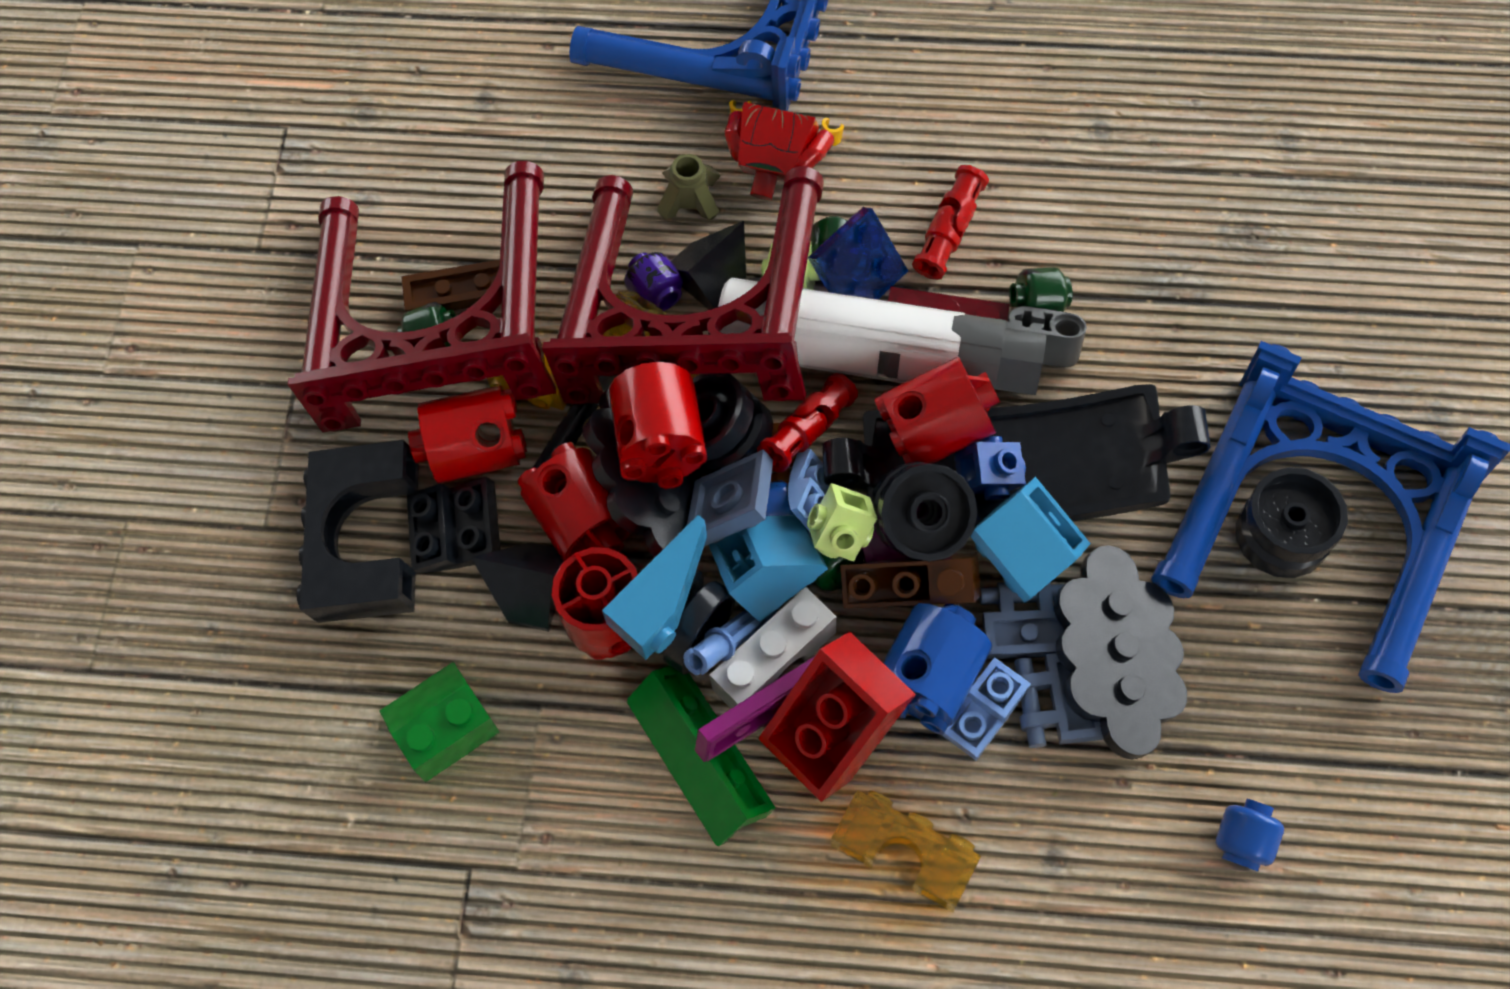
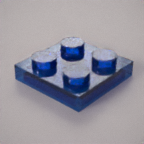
(859, 258)

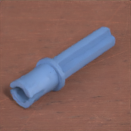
(721, 642)

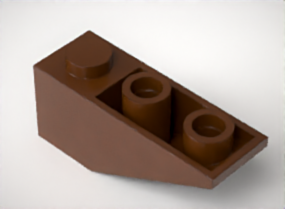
(911, 581)

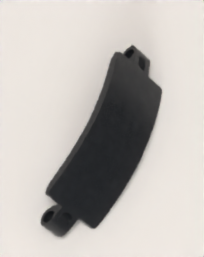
(1088, 451)

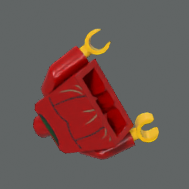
(774, 141)

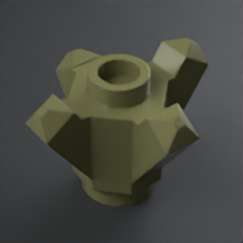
(689, 187)

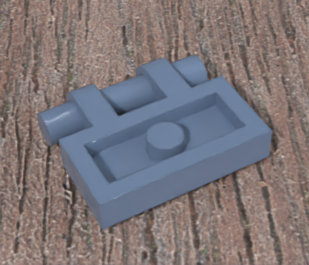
(1020, 632)
(1069, 725)

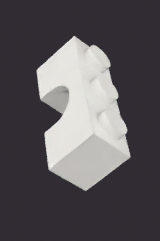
(790, 634)

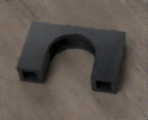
(335, 486)

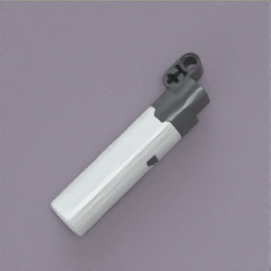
(907, 340)

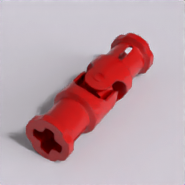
(950, 222)
(809, 421)

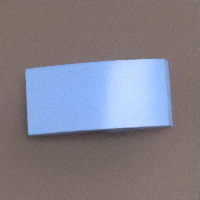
(806, 485)
(986, 708)

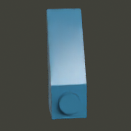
(654, 601)

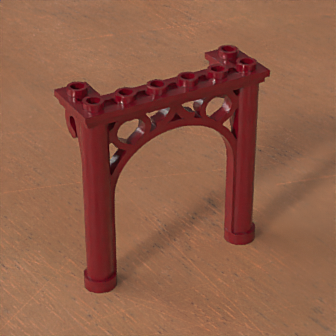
(764, 348)
(421, 357)

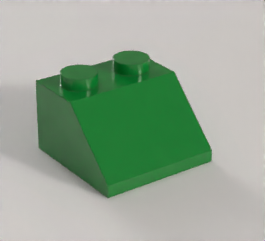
(438, 722)

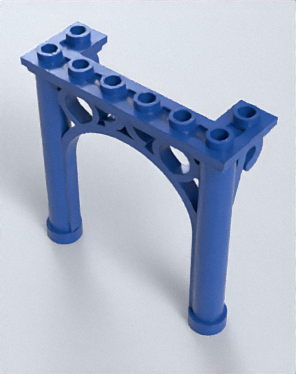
(740, 67)
(1450, 472)

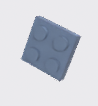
(733, 496)

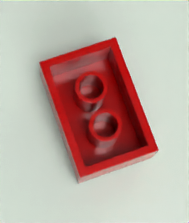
(835, 716)

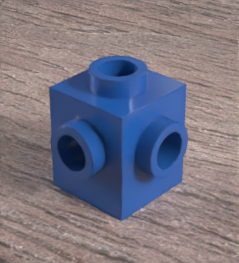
(992, 467)

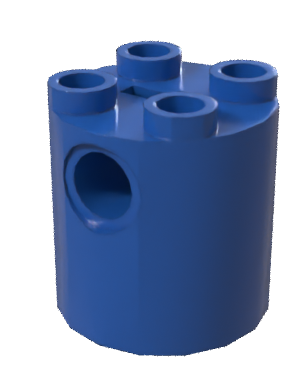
(939, 661)

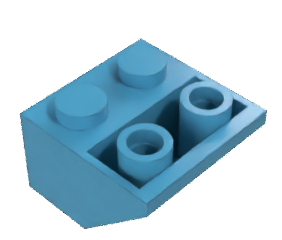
(1029, 539)
(768, 563)

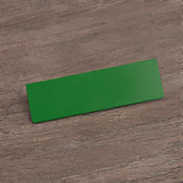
(720, 790)

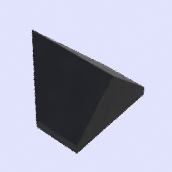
(711, 263)
(522, 582)

